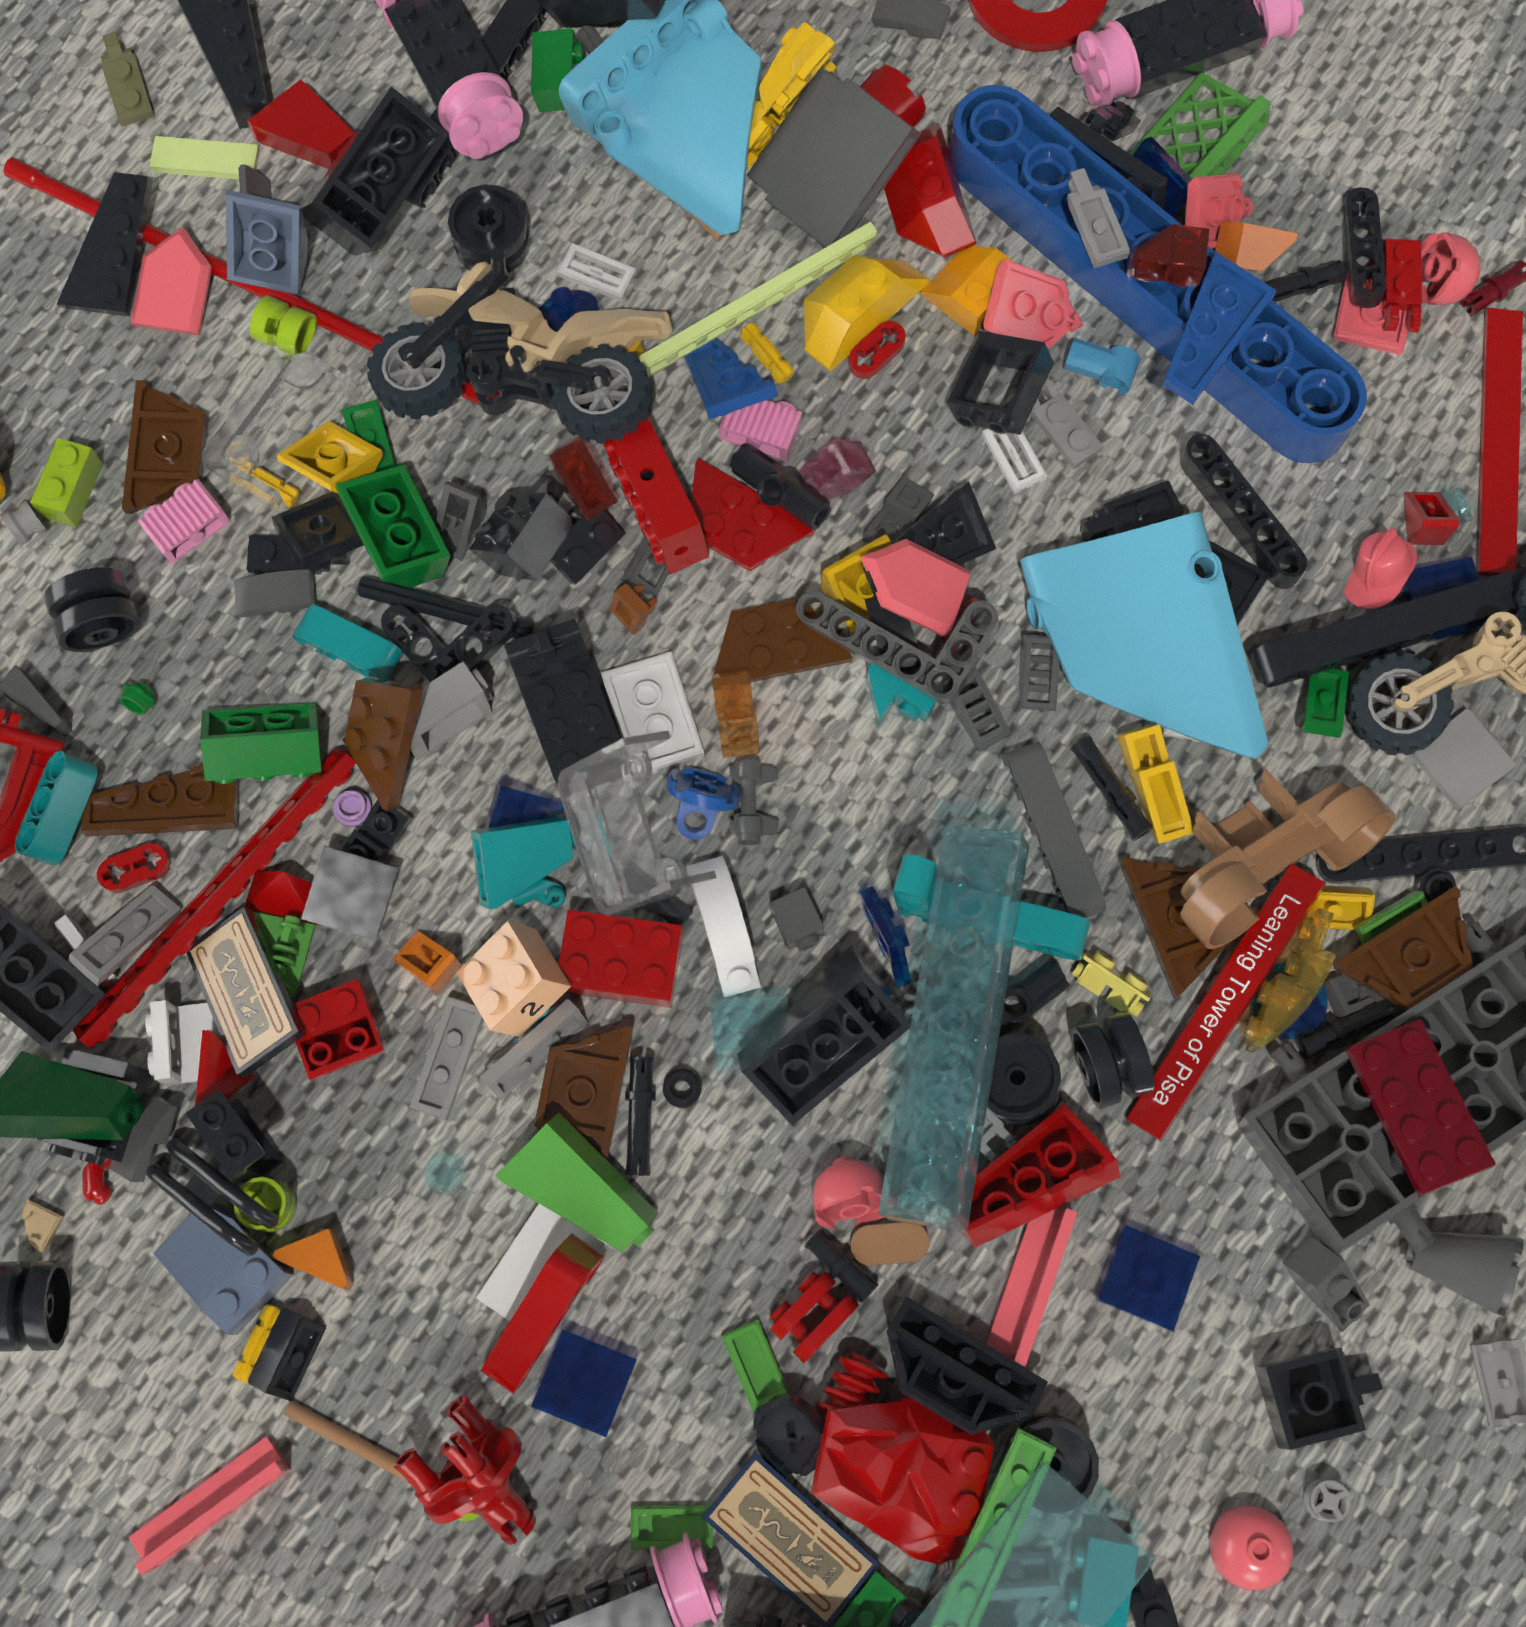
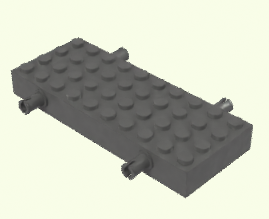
(1327, 1138)

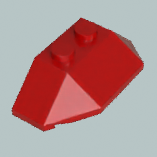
(928, 198)

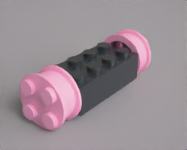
(1176, 43)
(456, 73)
(653, 1596)

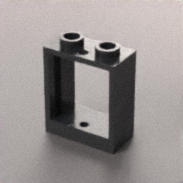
(1005, 352)

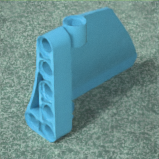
(674, 106)
(1150, 631)

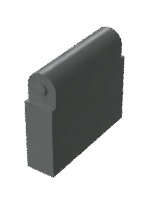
(832, 156)

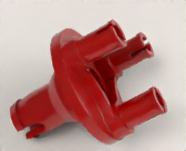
(475, 1476)

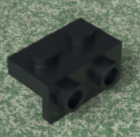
(585, 544)

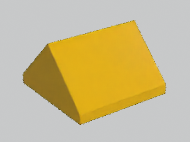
(331, 456)
(847, 582)

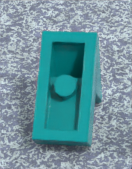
(888, 690)

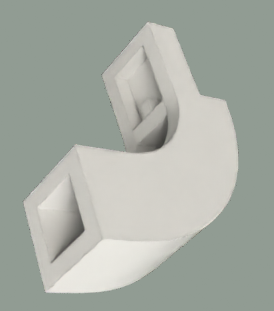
(725, 928)

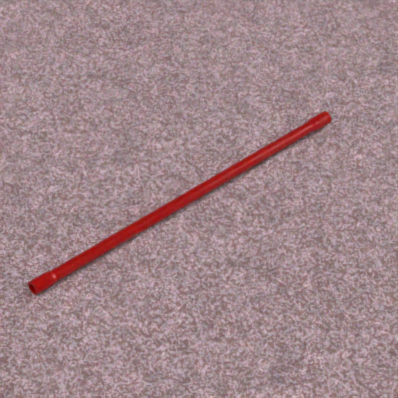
(35, 179)

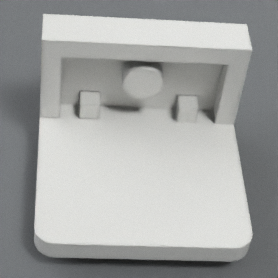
(177, 1040)

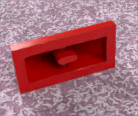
(278, 894)
(216, 1069)

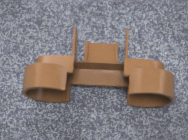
(1249, 851)

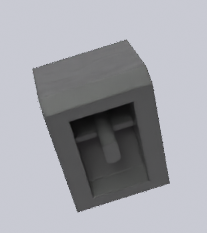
(459, 518)

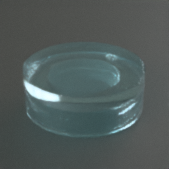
(1459, 505)
(444, 1174)

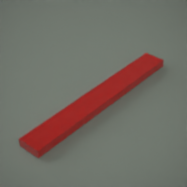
(1499, 442)

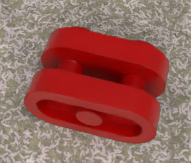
(788, 1317)

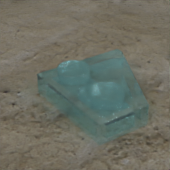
(739, 1022)

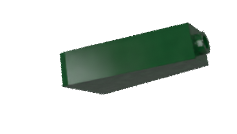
(64, 1102)

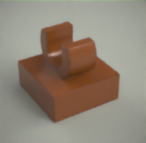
(631, 608)

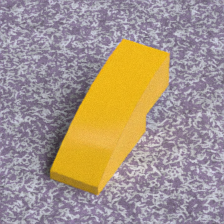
(1156, 782)

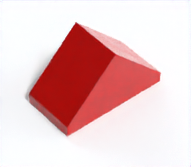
(1428, 518)

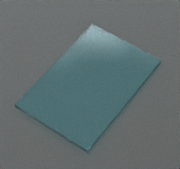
(1042, 1565)

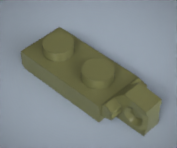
(125, 82)

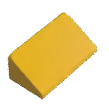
(1347, 903)

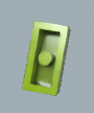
(66, 482)

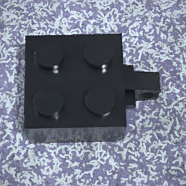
(524, 530)
(1314, 1397)

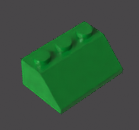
(395, 527)
(260, 742)

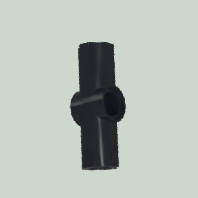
(780, 487)
(1033, 995)

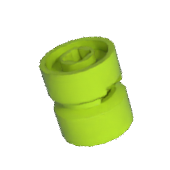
(279, 324)
(274, 1197)

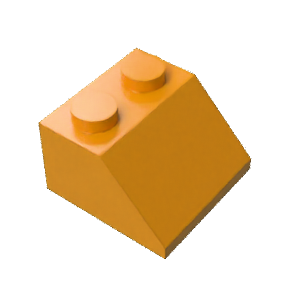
(966, 285)

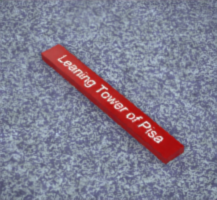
(1226, 1002)

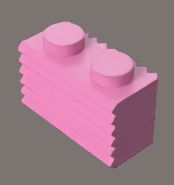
(765, 426)
(183, 520)

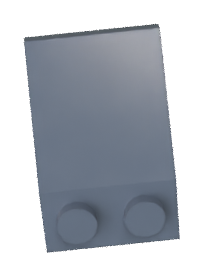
(265, 242)
(220, 1277)

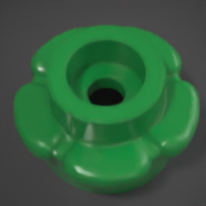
(137, 694)

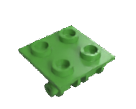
(288, 945)

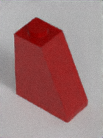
(301, 126)

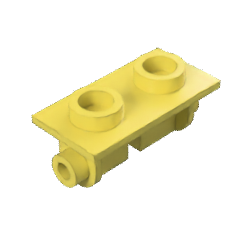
(1125, 989)

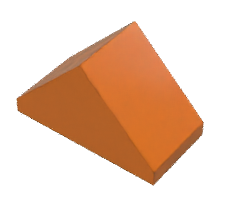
(428, 962)
(318, 1256)

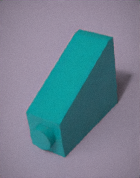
(518, 856)

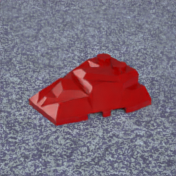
(904, 1475)

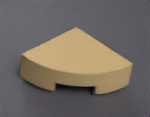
(40, 1224)

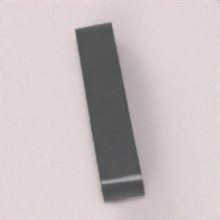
(1055, 830)

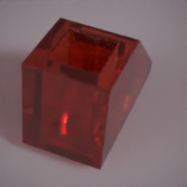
(1172, 256)

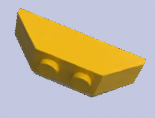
(855, 303)

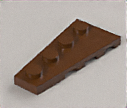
(163, 806)

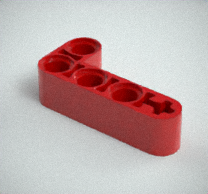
(541, 1312)

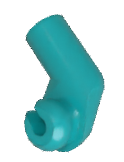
(543, 891)

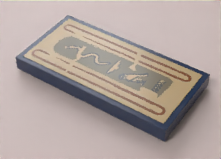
(790, 1540)

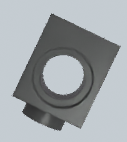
(797, 920)

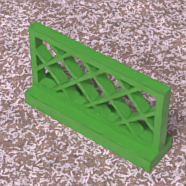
(1230, 145)

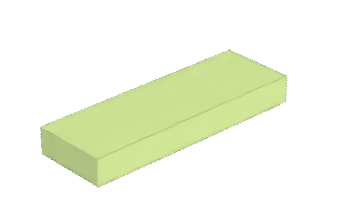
(202, 157)

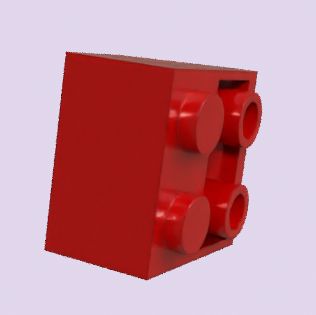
(338, 1029)

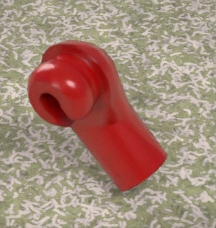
(93, 1183)

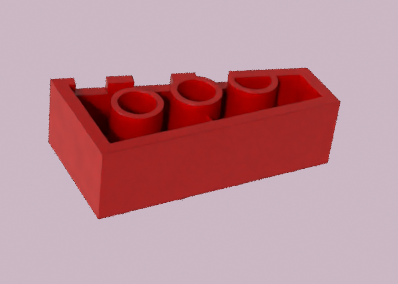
(1038, 1175)

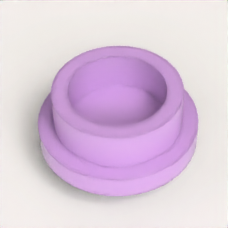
(351, 807)

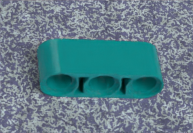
(348, 642)
(56, 808)

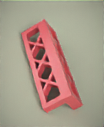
(1030, 1284)
(208, 1504)

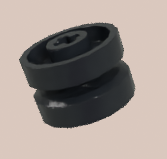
(486, 221)
(91, 609)
(1112, 1059)
(1042, 1085)
(34, 1305)
(1074, 1449)

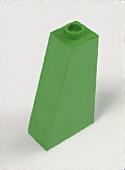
(579, 1185)

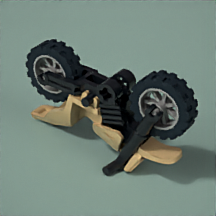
(517, 356)

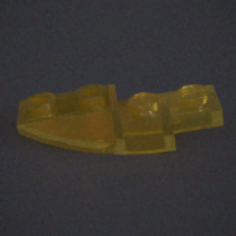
(1289, 996)

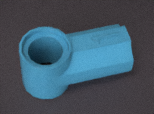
(1111, 366)

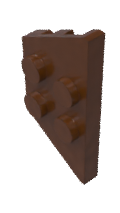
(162, 448)
(775, 643)
(382, 734)
(1159, 902)
(1414, 954)
(586, 1085)

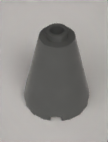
(1472, 1266)

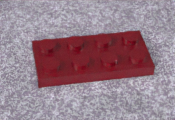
(1420, 1108)

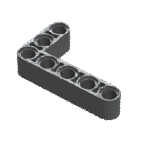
(900, 650)

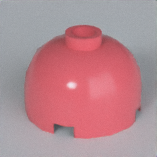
(1451, 266)
(848, 1192)
(1251, 1547)

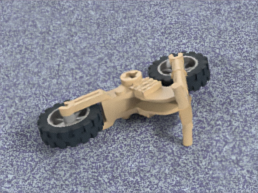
(1432, 687)

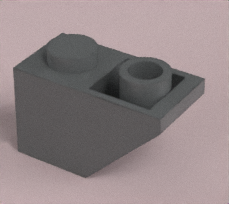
(1327, 1282)

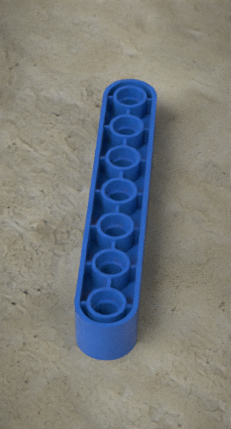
(1012, 147)

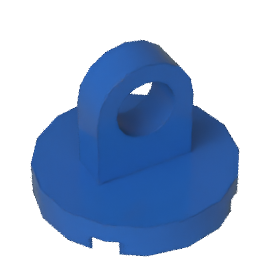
(702, 793)

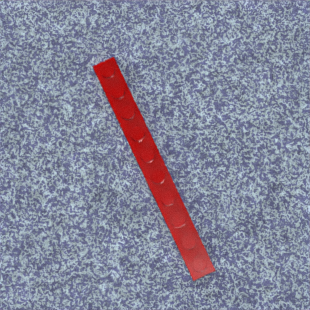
(207, 904)

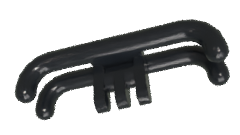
(208, 1192)

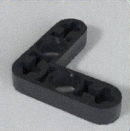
(440, 654)

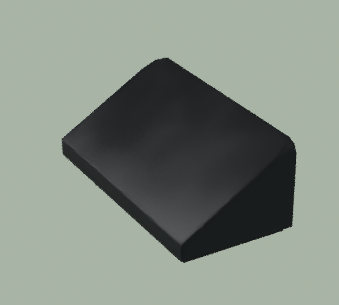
(286, 1354)

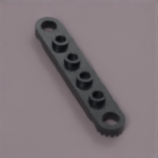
(1417, 854)

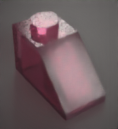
(838, 469)

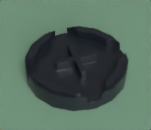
(789, 1434)

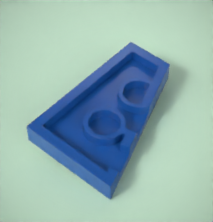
(725, 381)

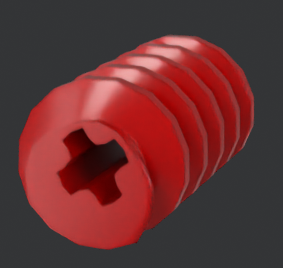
(852, 1384)

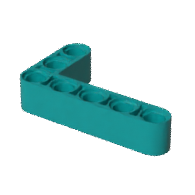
(1037, 926)

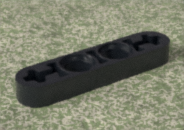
(1368, 247)

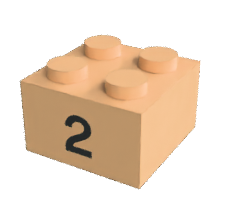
(513, 979)

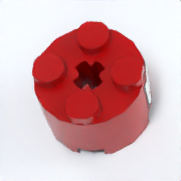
(891, 89)

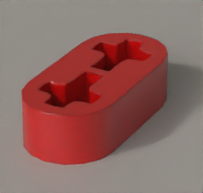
(872, 343)
(130, 860)

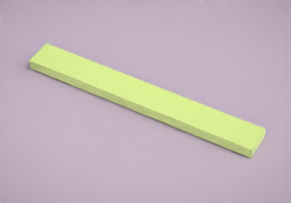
(757, 300)

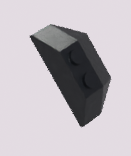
(958, 1372)

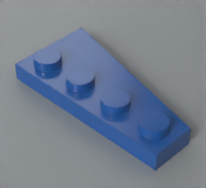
(1218, 322)

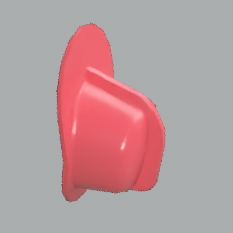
(1380, 570)

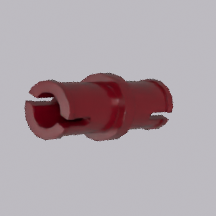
(1495, 288)

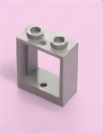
(449, 708)

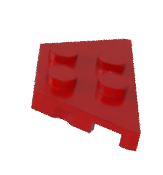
(739, 522)

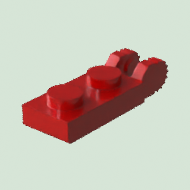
(1403, 283)

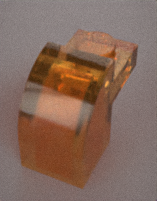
(735, 714)

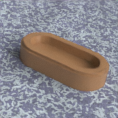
(889, 1244)

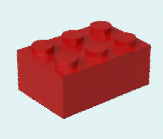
(621, 958)

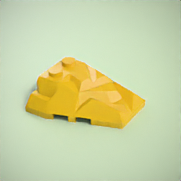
(794, 66)

